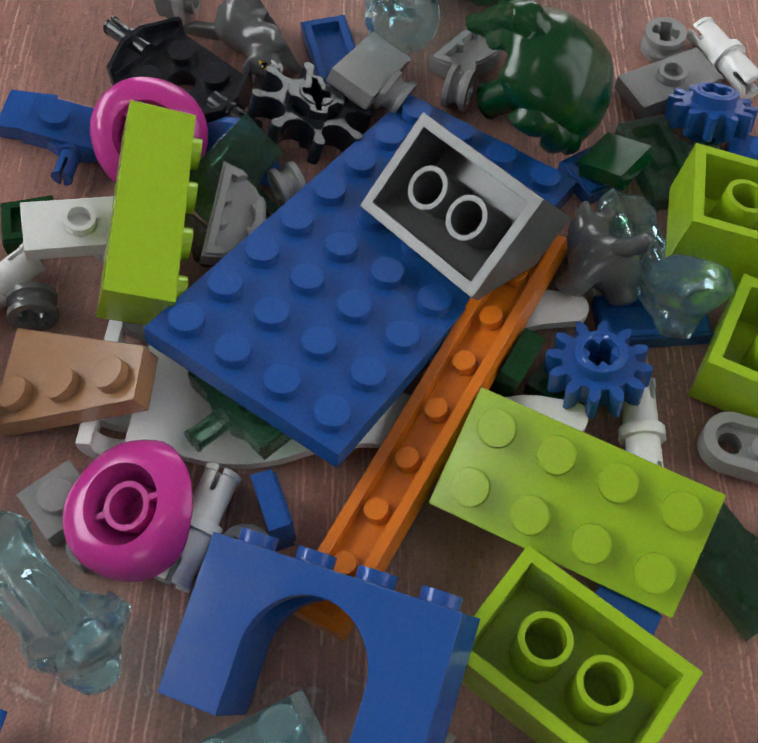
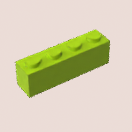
(149, 215)

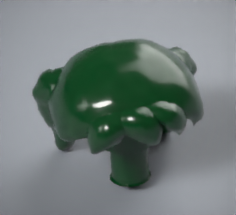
(553, 74)

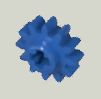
(710, 112)
(598, 369)

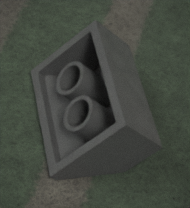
(462, 210)

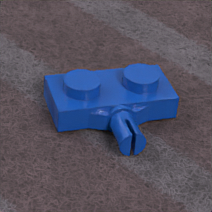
(63, 130)

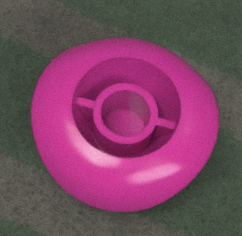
(112, 108)
(130, 511)

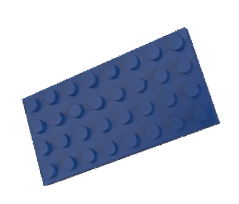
(326, 306)

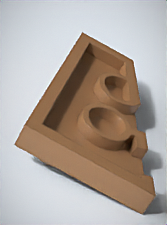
(72, 381)

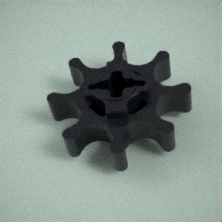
(308, 112)

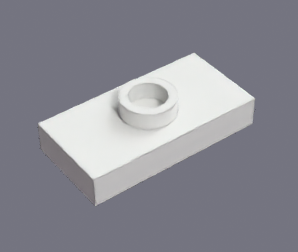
(65, 227)

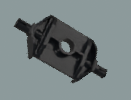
(171, 55)

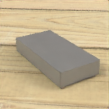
(367, 69)

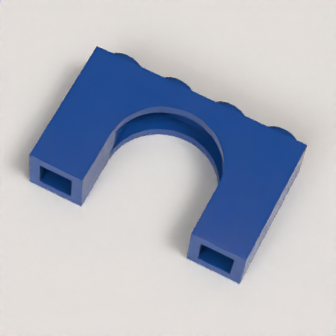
(249, 590)

